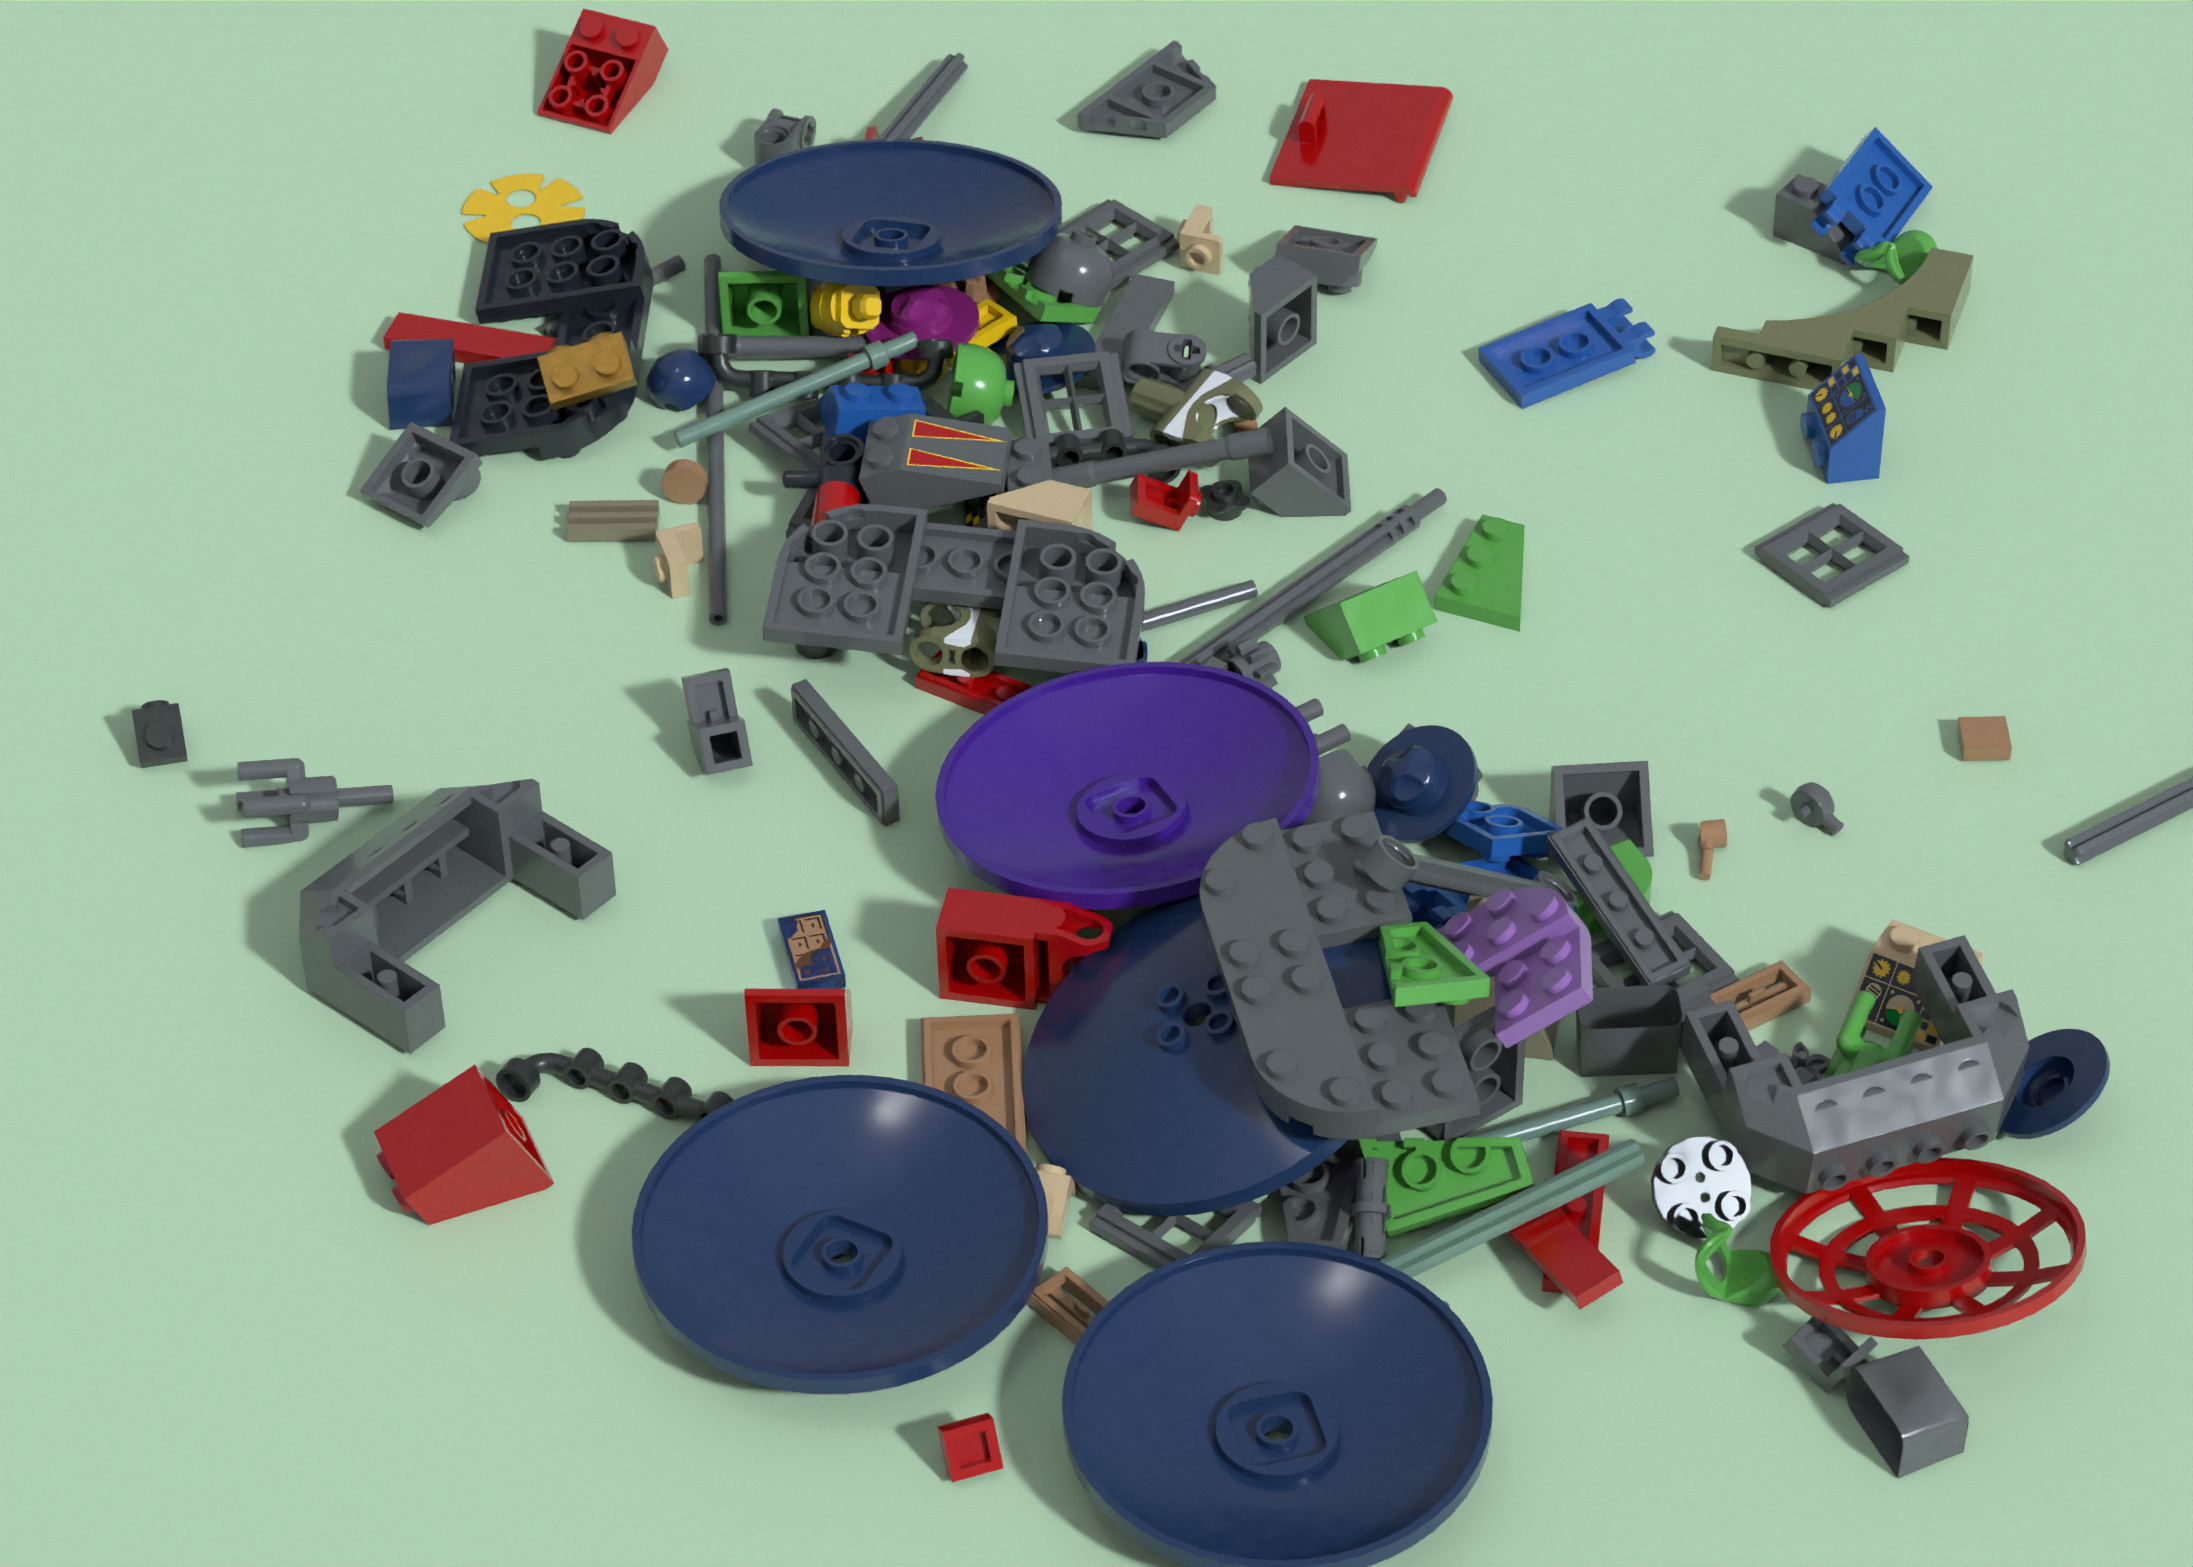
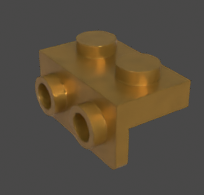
(587, 369)

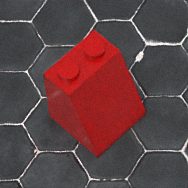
(460, 1151)

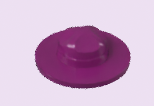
(929, 313)

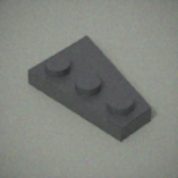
(1321, 1200)

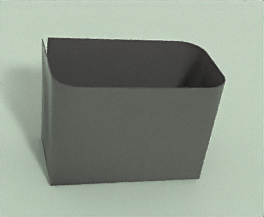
(1629, 1031)
(1907, 1411)

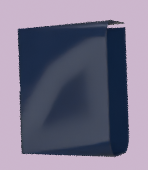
(421, 383)

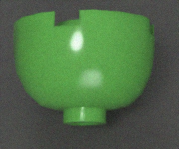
(978, 383)

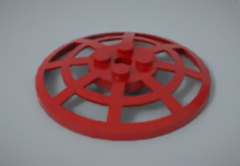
(1930, 1263)

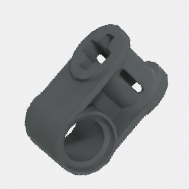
(783, 134)
(1161, 356)

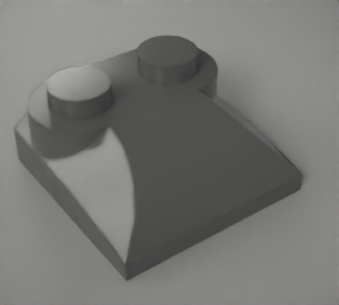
(1330, 254)
(423, 475)

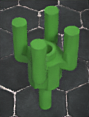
(1855, 1053)

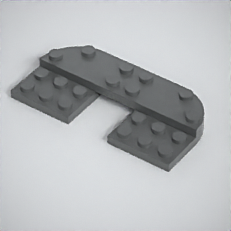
(1059, 586)
(1266, 917)

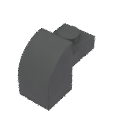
(714, 723)

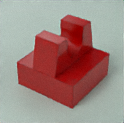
(970, 1447)

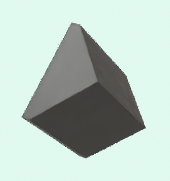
(1611, 795)

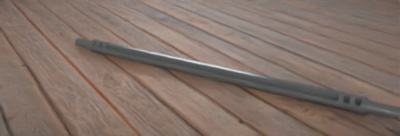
(1320, 578)

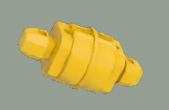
(845, 308)

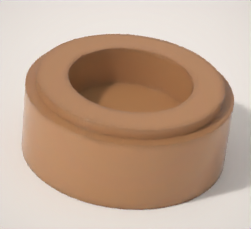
(684, 481)

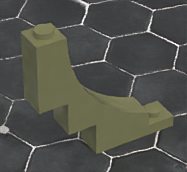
(1812, 349)

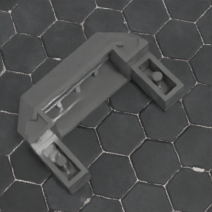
(420, 881)
(1876, 1114)

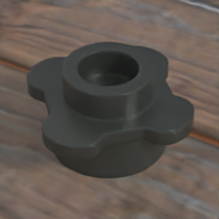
(1225, 499)

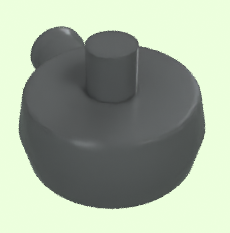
(1815, 807)

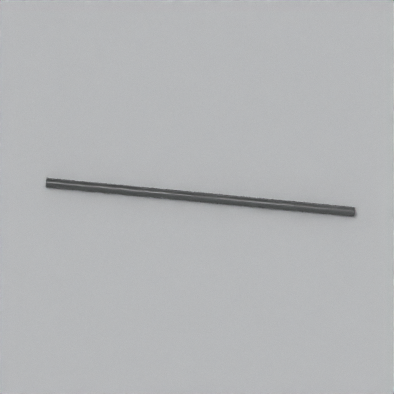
(715, 459)

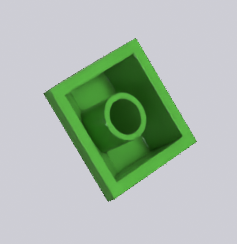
(764, 303)
(1374, 618)

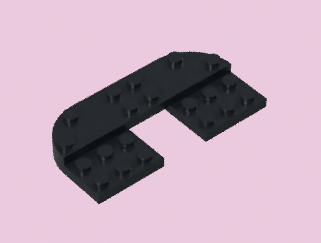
(600, 286)

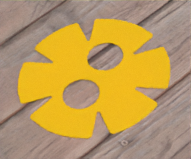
(500, 214)

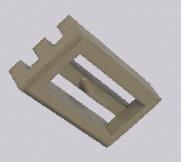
(612, 520)

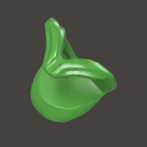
(1901, 256)
(1746, 1275)

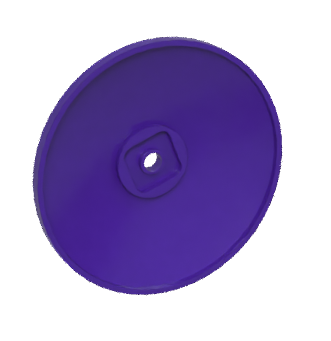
(1048, 779)

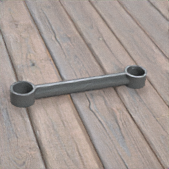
(1394, 865)

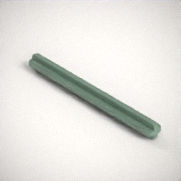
(1518, 1209)

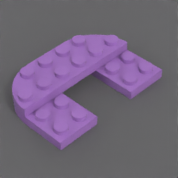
(1534, 951)

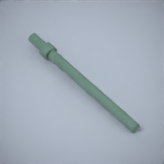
(873, 356)
(1625, 1100)

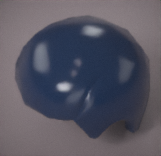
(680, 379)

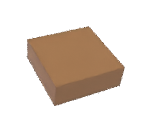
(1984, 738)

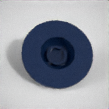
(1040, 341)
(1422, 782)
(2058, 1084)

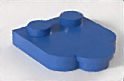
(1502, 831)

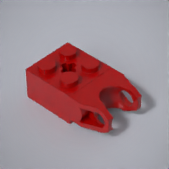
(1010, 947)

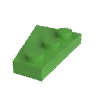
(1038, 302)
(1486, 575)
(1427, 967)
(1448, 1177)

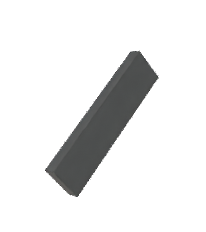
(1138, 308)
(845, 753)
(1618, 904)

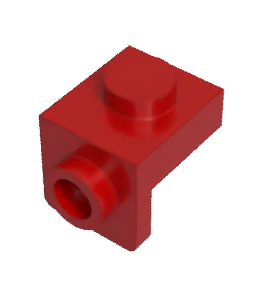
(1164, 503)

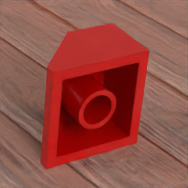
(799, 1027)

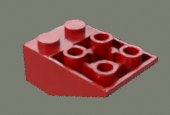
(603, 71)

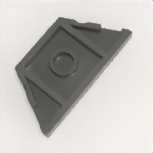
(1152, 98)

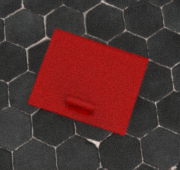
(1362, 137)

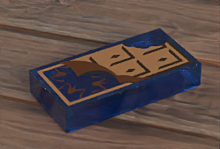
(811, 951)

